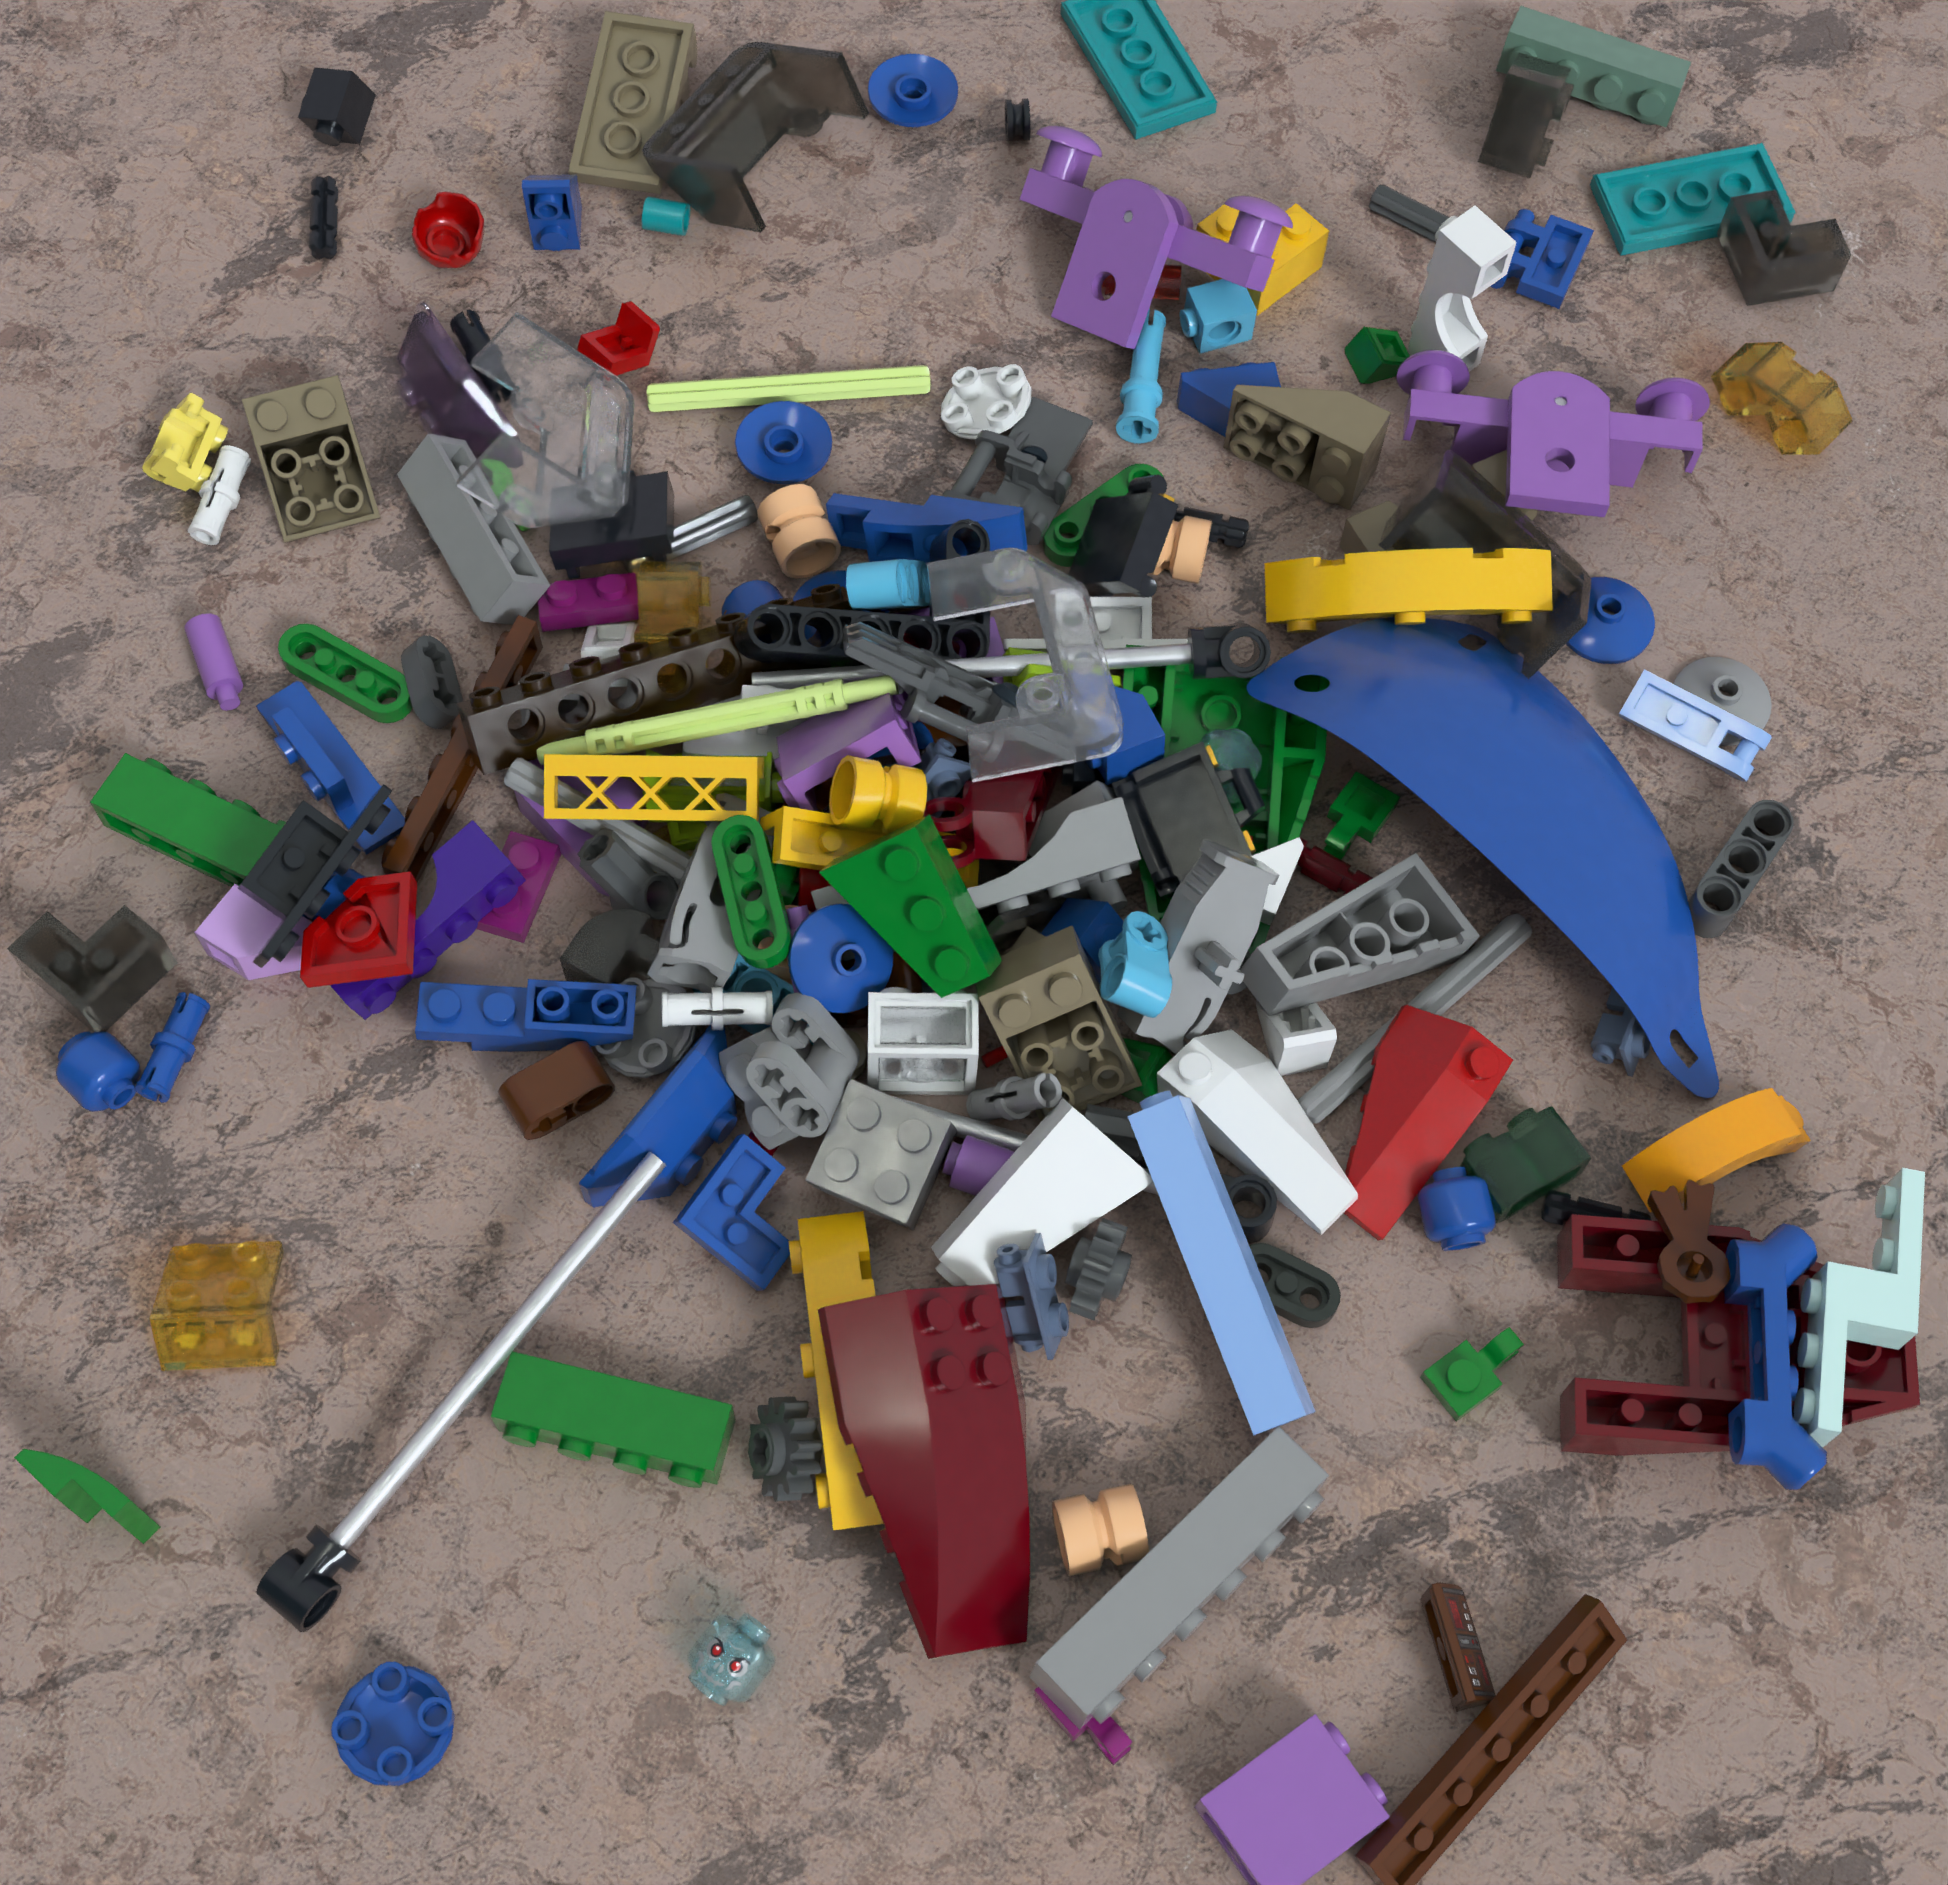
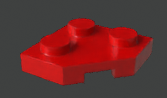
(365, 935)

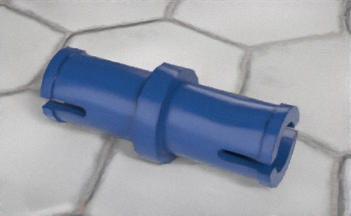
(172, 1047)

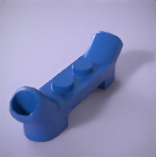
(1763, 1426)

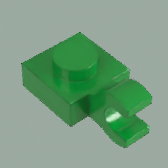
(1360, 812)
(1467, 1377)

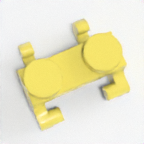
(183, 445)

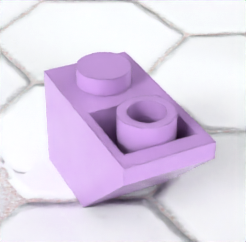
(239, 931)

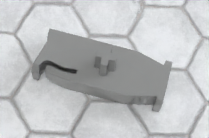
(1208, 938)
(706, 949)

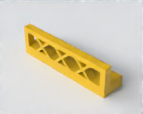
(650, 766)
(814, 841)

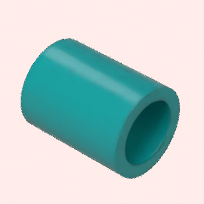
(666, 216)

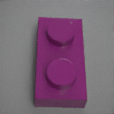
(589, 602)
(536, 863)

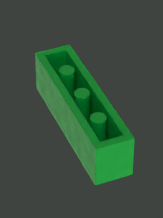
(183, 819)
(613, 1419)

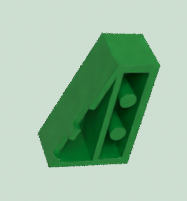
(918, 905)

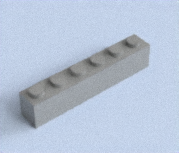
(1178, 1578)

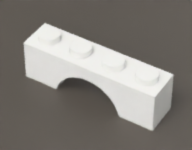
(1466, 261)

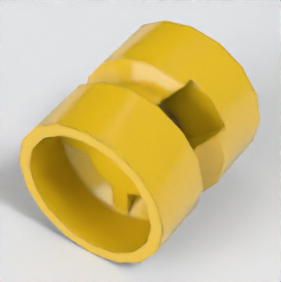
(877, 796)

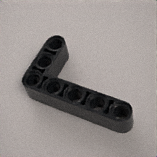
(789, 622)

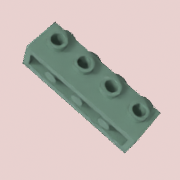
(1603, 67)

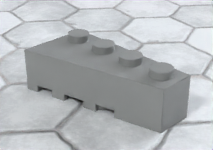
(1363, 939)

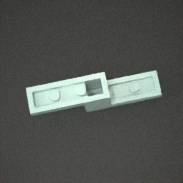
(1861, 1305)

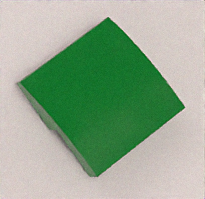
(86, 1492)

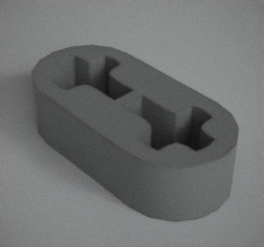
(431, 681)

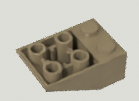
(1309, 437)
(311, 458)
(1055, 1022)

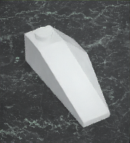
(1259, 1124)

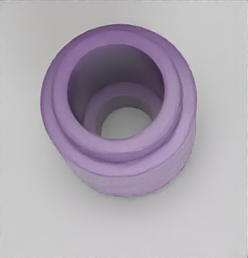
(974, 1164)

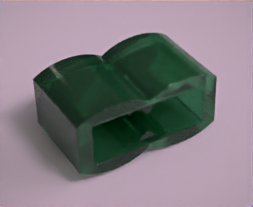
(1525, 1161)

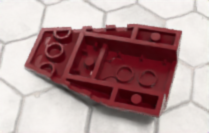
(940, 1430)

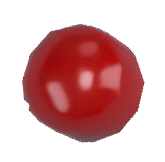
(449, 230)

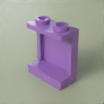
(817, 745)
(1294, 1807)

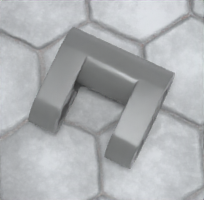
(810, 1073)

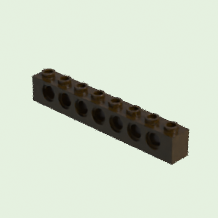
(692, 686)

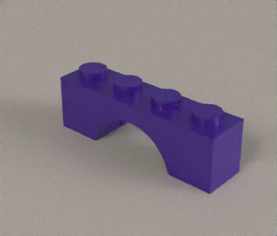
(469, 884)

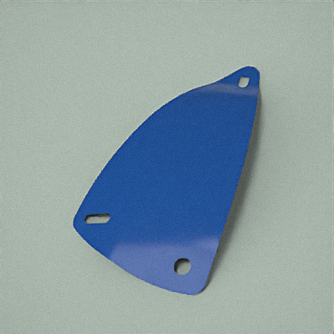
(1526, 789)

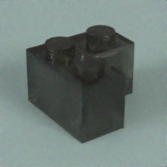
(1529, 101)
(1779, 259)
(98, 976)

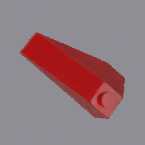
(1421, 1100)

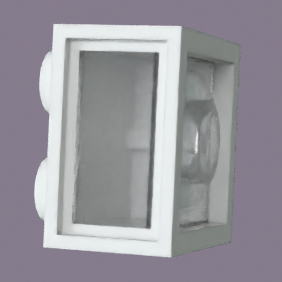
(922, 1042)

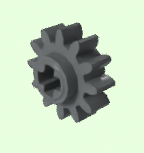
(1098, 1269)
(785, 1448)

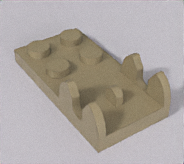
(631, 93)

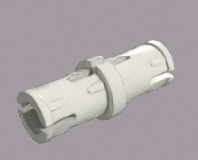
(219, 495)
(717, 1008)

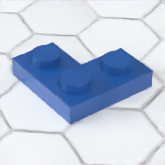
(723, 1214)

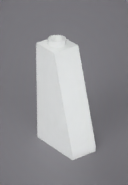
(1049, 1186)

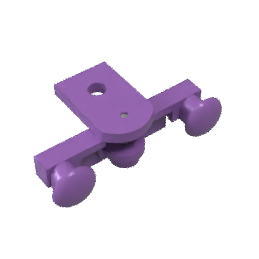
(1131, 233)
(1555, 430)

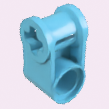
(1137, 966)

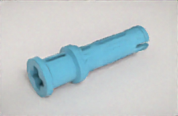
(1142, 392)

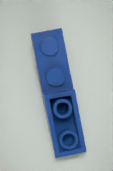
(906, 530)
(526, 1019)

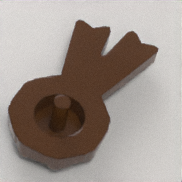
(1689, 1263)

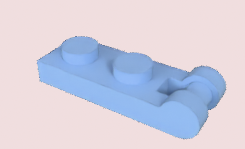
(1693, 724)

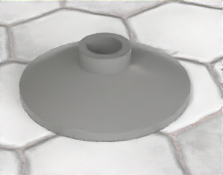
(1748, 692)

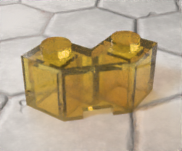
(1799, 406)
(670, 599)

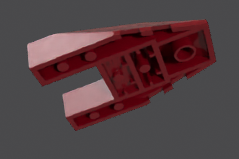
(1693, 1418)

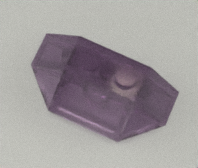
(446, 386)

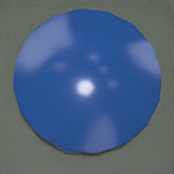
(394, 1725)

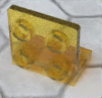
(217, 1306)

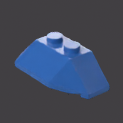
(675, 1125)

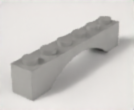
(1085, 845)

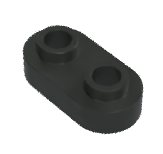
(1293, 1278)

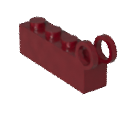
(995, 816)

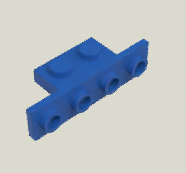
(327, 760)

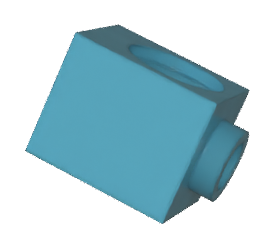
(1218, 315)

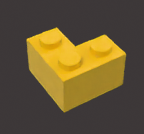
(1296, 253)

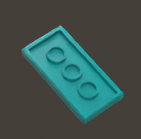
(1139, 63)
(1682, 196)

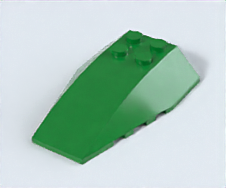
(1289, 748)

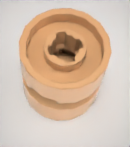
(798, 532)
(1185, 549)
(1100, 1529)

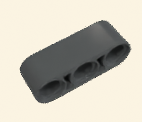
(1747, 850)

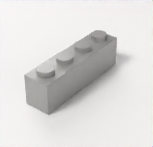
(476, 540)

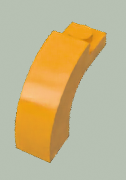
(1718, 1144)

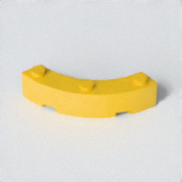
(1408, 586)
(836, 1270)

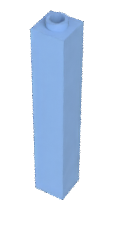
(1220, 1262)

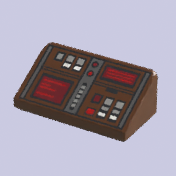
(1457, 1646)

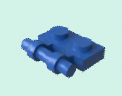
(1555, 256)

